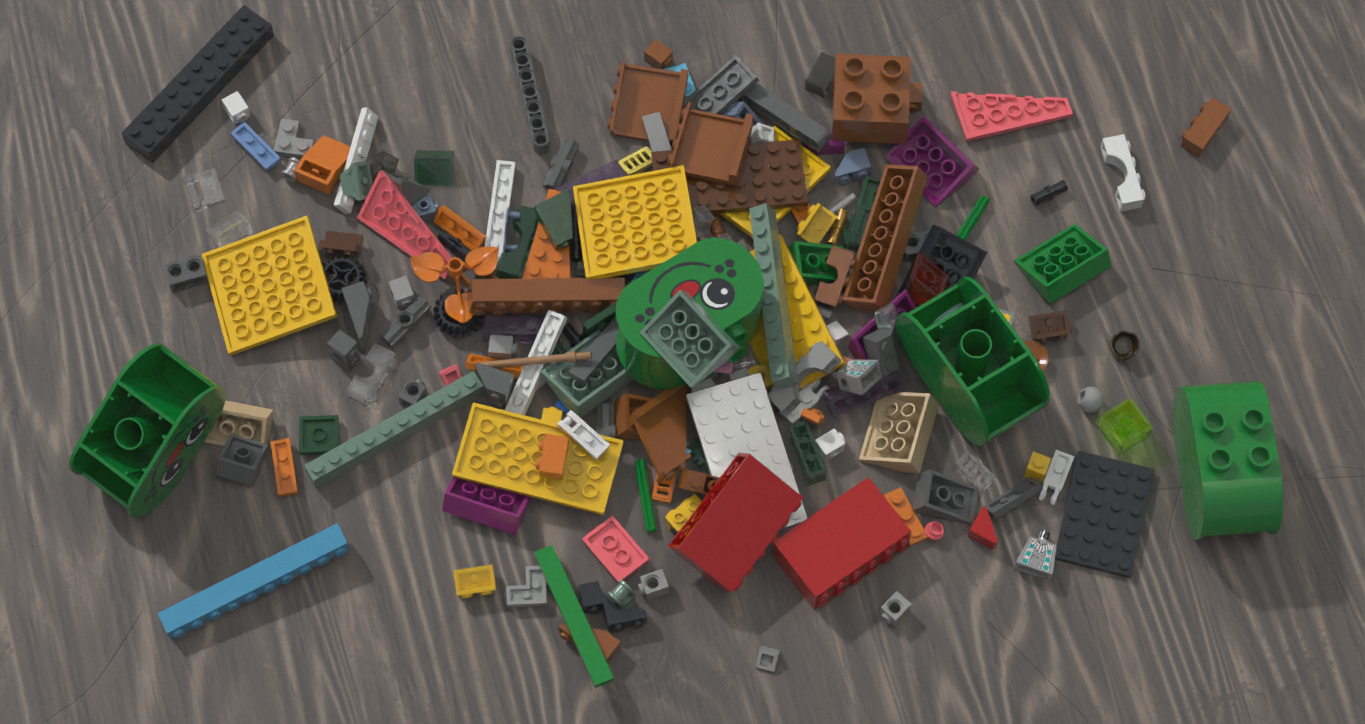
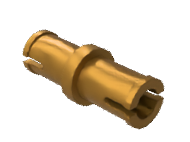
(838, 227)

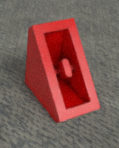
(983, 530)

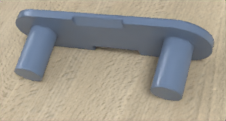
(509, 214)

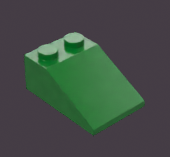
(811, 262)

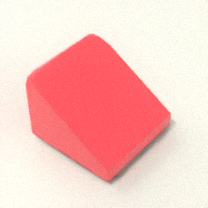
(450, 374)

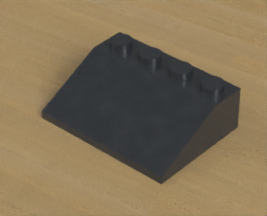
(951, 255)

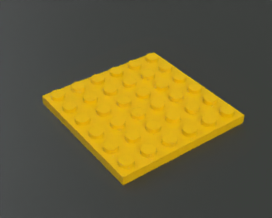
(634, 221)
(269, 285)

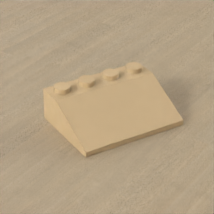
(900, 431)

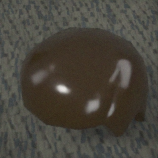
(1124, 345)

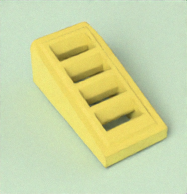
(634, 157)

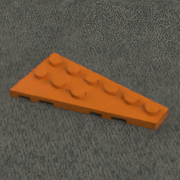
(543, 259)

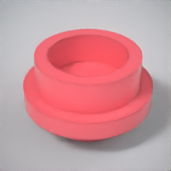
(934, 530)

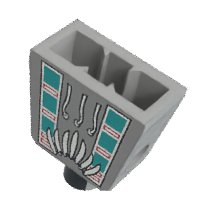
(858, 375)
(1037, 556)

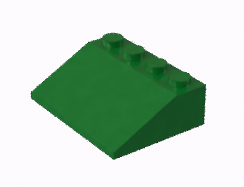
(1064, 263)

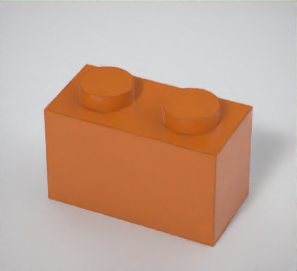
(553, 457)

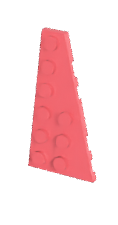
(1002, 113)
(397, 221)

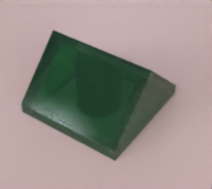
(434, 167)

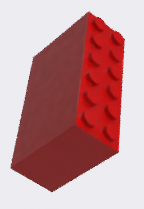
(736, 522)
(841, 543)

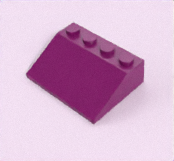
(937, 157)
(486, 505)

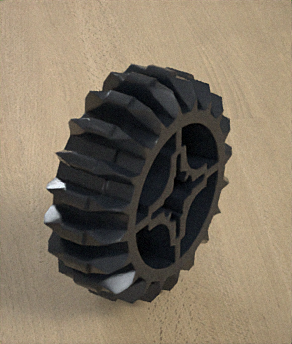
(352, 270)
(460, 328)

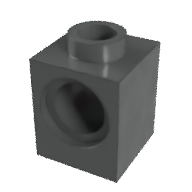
(412, 385)

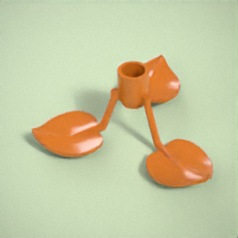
(430, 265)

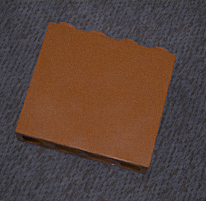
(646, 92)
(711, 145)

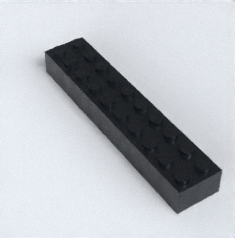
(197, 84)

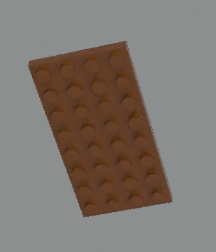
(768, 175)

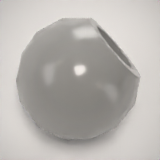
(1090, 399)

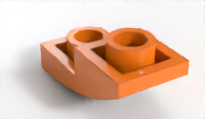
(813, 415)

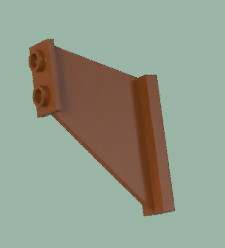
(663, 431)

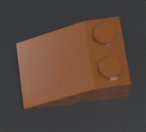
(623, 409)

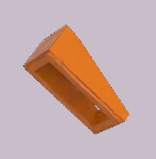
(664, 498)

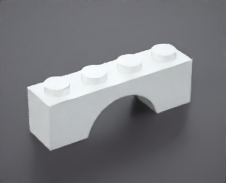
(1117, 152)

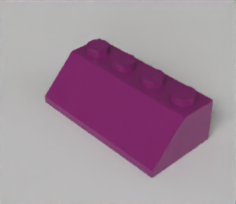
(902, 303)

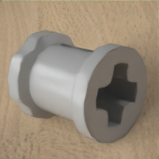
(289, 172)

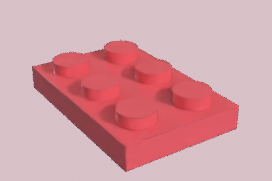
(615, 549)

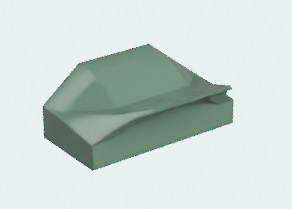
(357, 180)

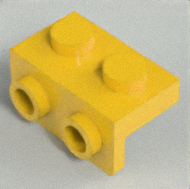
(816, 224)
(679, 516)
(474, 581)

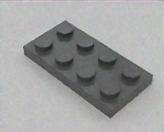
(723, 88)

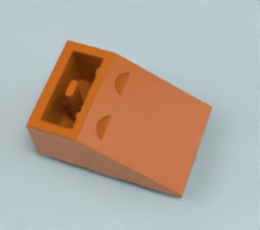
(323, 164)

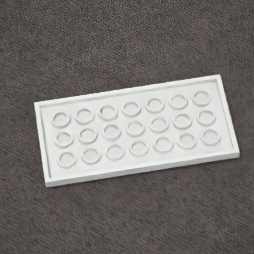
(741, 420)

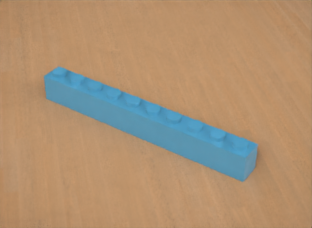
(253, 581)

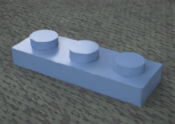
(255, 147)

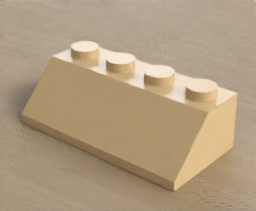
(243, 421)

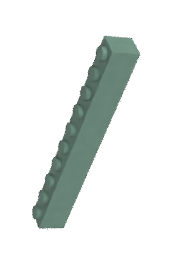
(774, 297)
(394, 429)

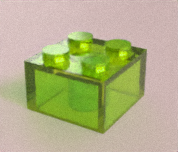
(1124, 426)

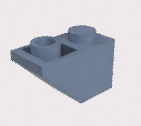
(853, 166)

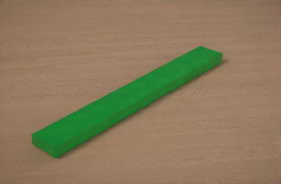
(573, 616)

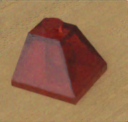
(926, 280)

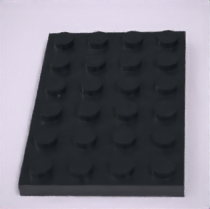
(1104, 514)

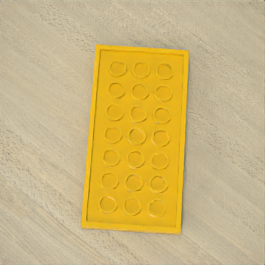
(805, 319)
(503, 453)

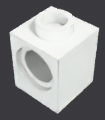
(236, 108)
(830, 444)

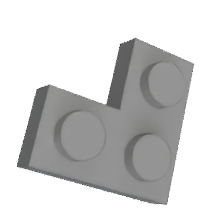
(287, 142)
(530, 594)

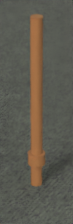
(571, 357)

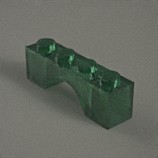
(512, 264)

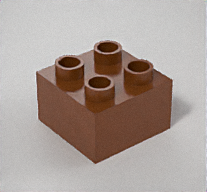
(871, 98)

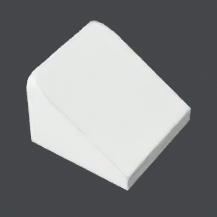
(762, 133)
(837, 332)

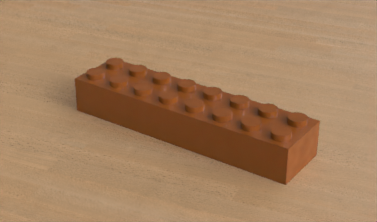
(885, 238)
(543, 294)

